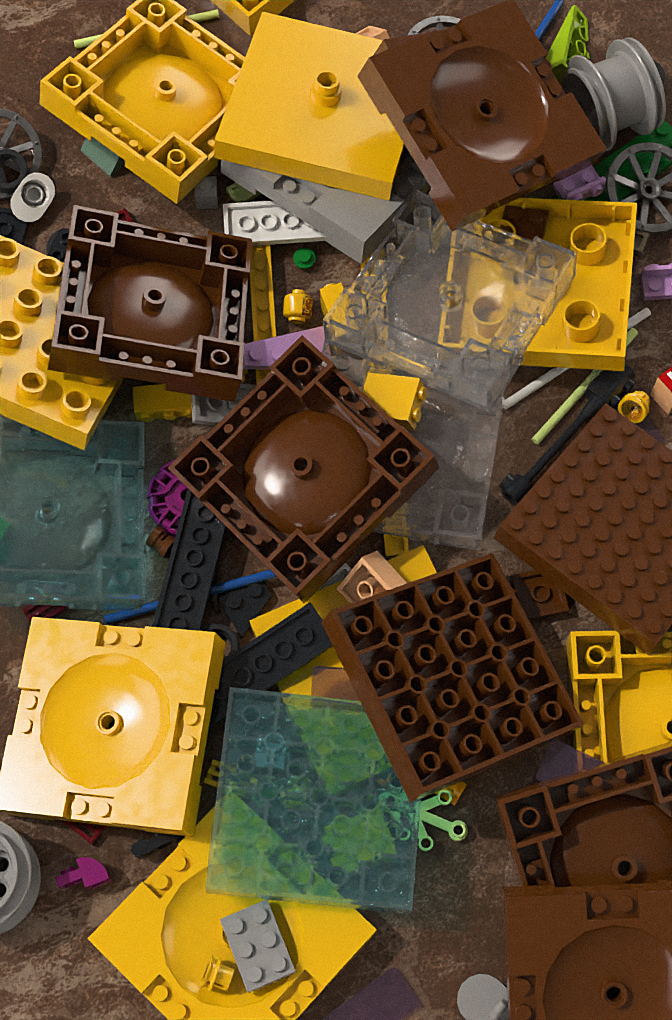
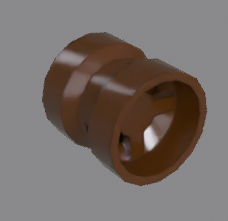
(161, 541)

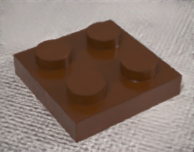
(527, 221)
(539, 595)

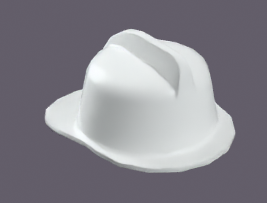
(32, 197)

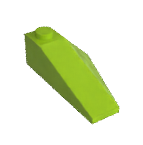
(569, 42)

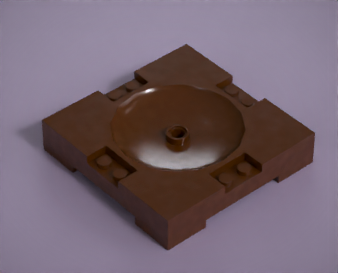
(481, 112)
(152, 305)
(311, 518)
(591, 820)
(582, 941)

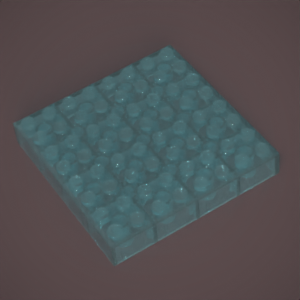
(310, 807)

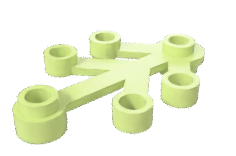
(438, 821)

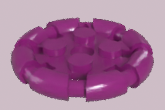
(173, 499)

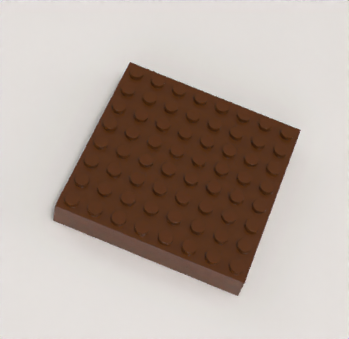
(604, 527)
(451, 675)

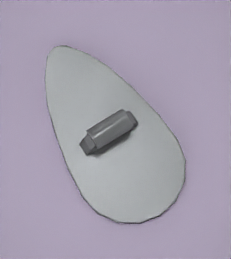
(483, 998)

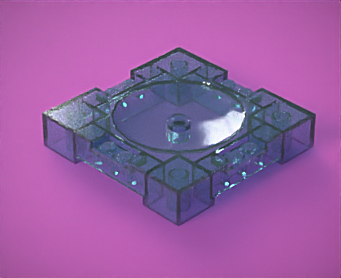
(94, 539)

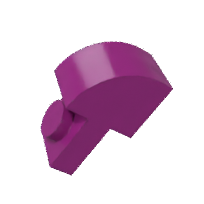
(89, 872)

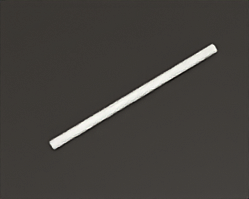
(556, 371)

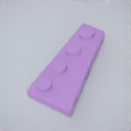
(265, 352)

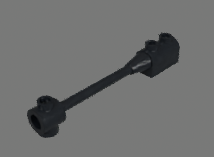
(601, 390)

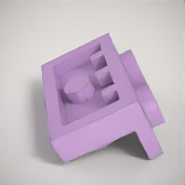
(580, 185)
(656, 282)

